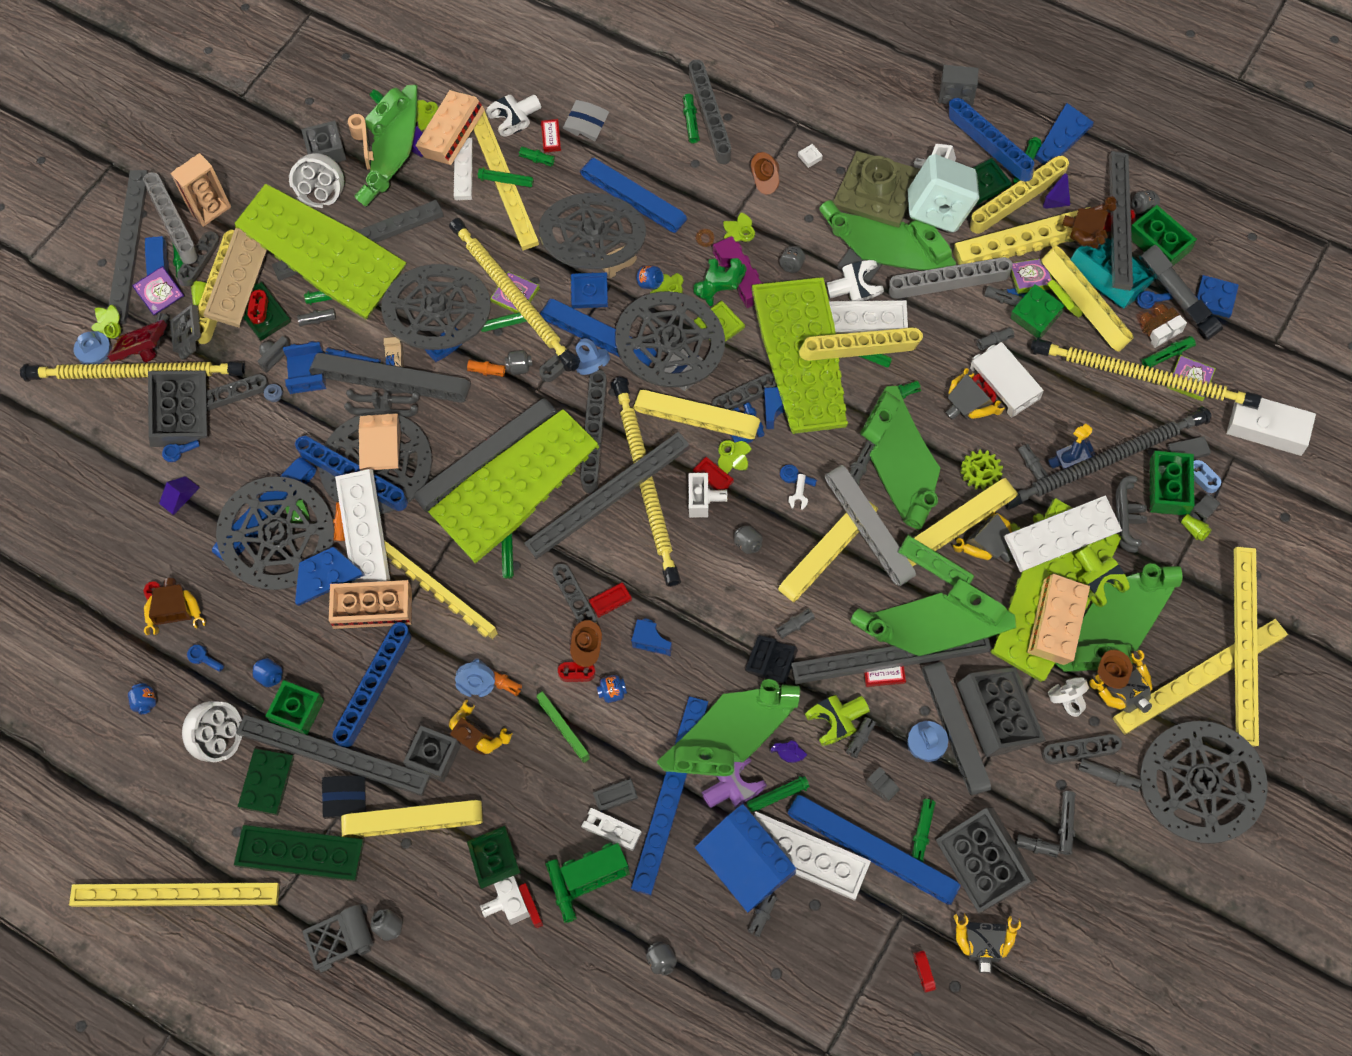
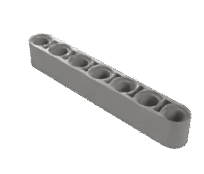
(170, 218)
(943, 283)
(870, 525)

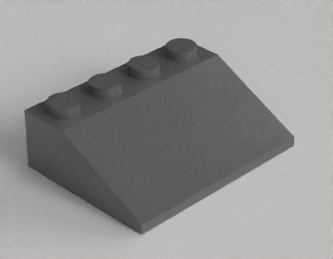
(176, 407)
(1000, 711)
(986, 860)

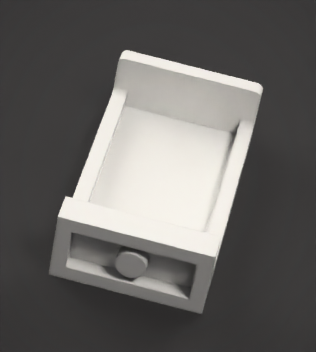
(1007, 378)

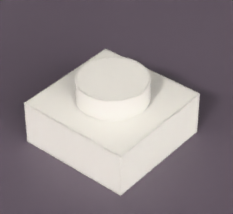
(810, 155)

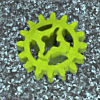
(972, 465)

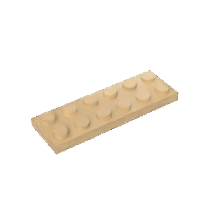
(235, 280)

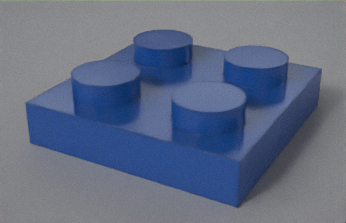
(589, 290)
(1218, 295)

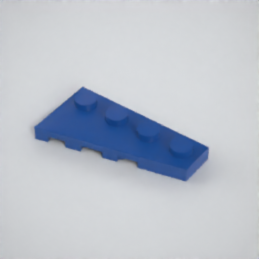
(1064, 134)

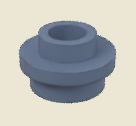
(276, 396)

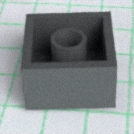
(958, 83)
(324, 140)
(432, 753)

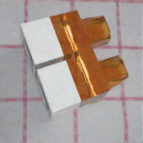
(1164, 326)

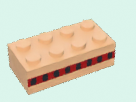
(450, 127)
(201, 189)
(370, 604)
(1058, 619)

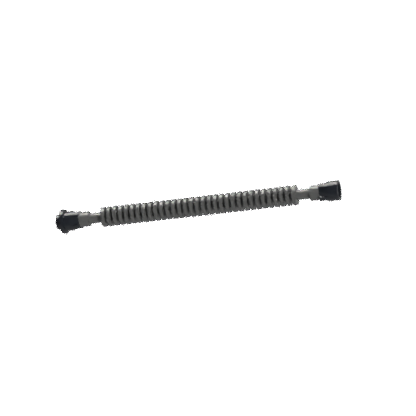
(1110, 456)

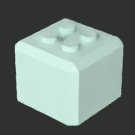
(939, 184)

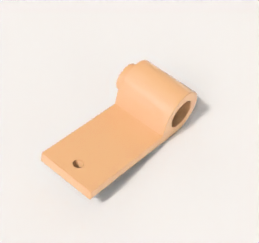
(359, 132)

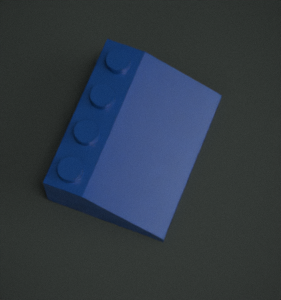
(745, 858)

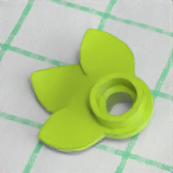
(424, 113)
(739, 228)
(671, 284)
(106, 321)
(735, 458)

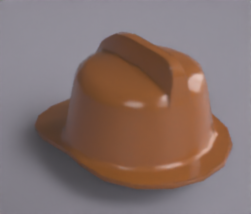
(765, 172)
(585, 643)
(1115, 669)

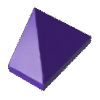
(1059, 195)

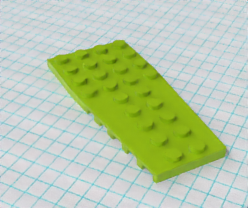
(321, 250)
(808, 389)
(512, 485)
(1014, 644)

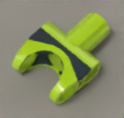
(1100, 573)
(838, 716)

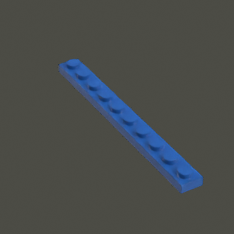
(665, 809)

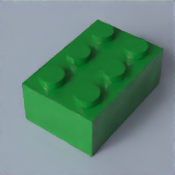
(1162, 230)
(1171, 483)
(595, 870)

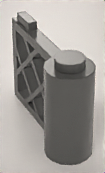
(355, 935)

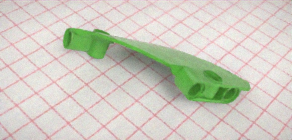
(394, 128)
(890, 245)
(902, 458)
(1125, 617)
(938, 621)
(732, 730)

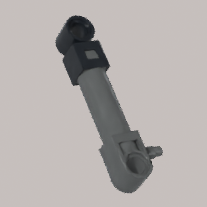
(1194, 309)

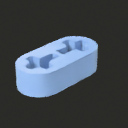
(1206, 475)

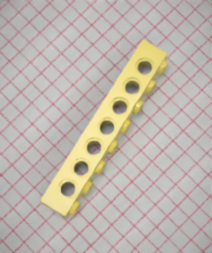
(1016, 237)

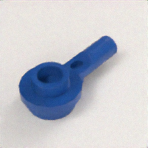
(1147, 299)
(173, 452)
(790, 475)
(198, 654)

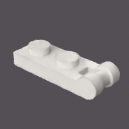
(612, 829)

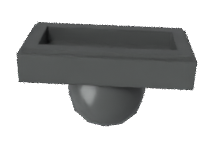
(271, 353)

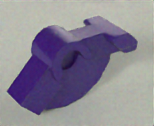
(789, 751)

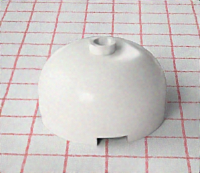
(318, 172)
(207, 723)

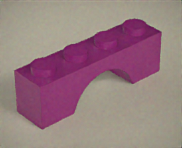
(729, 249)

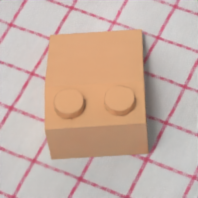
(379, 442)

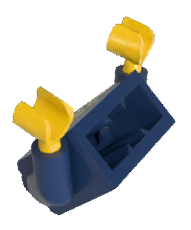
(1076, 452)

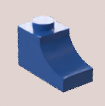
(773, 406)
(647, 638)

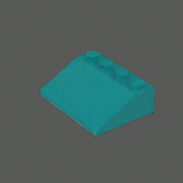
(1097, 268)

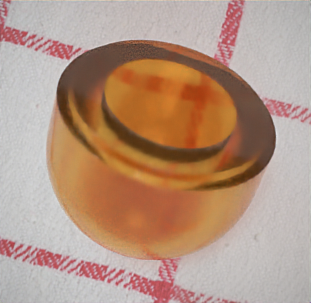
(709, 233)

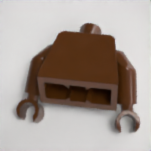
(1090, 223)

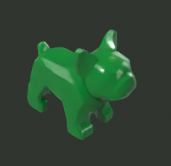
(719, 280)

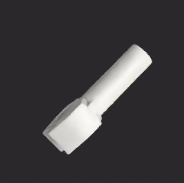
(799, 493)

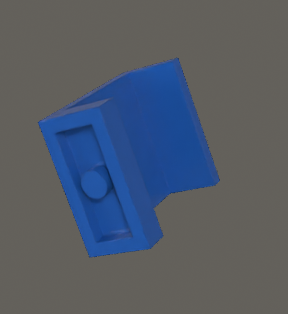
(298, 365)

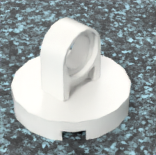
(1070, 693)

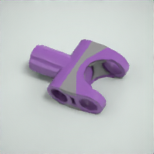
(733, 788)

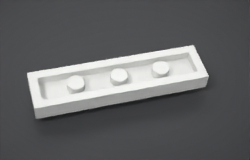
(464, 172)

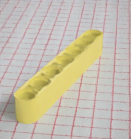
(1042, 179)
(1087, 298)
(208, 325)
(889, 342)
(697, 414)
(967, 515)
(819, 558)
(412, 819)

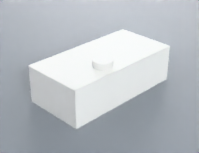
(1273, 425)

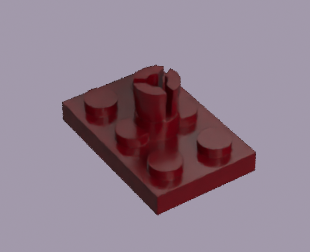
(138, 342)

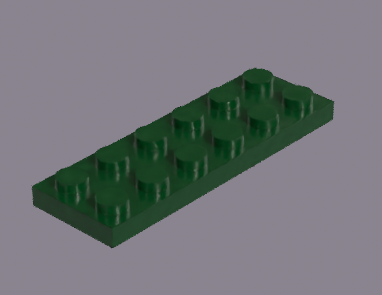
(299, 853)

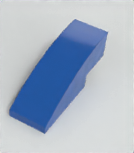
(156, 254)

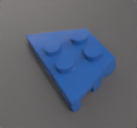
(322, 570)

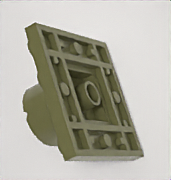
(876, 189)

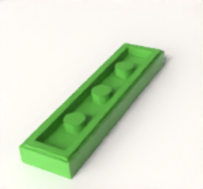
(933, 562)
(563, 727)

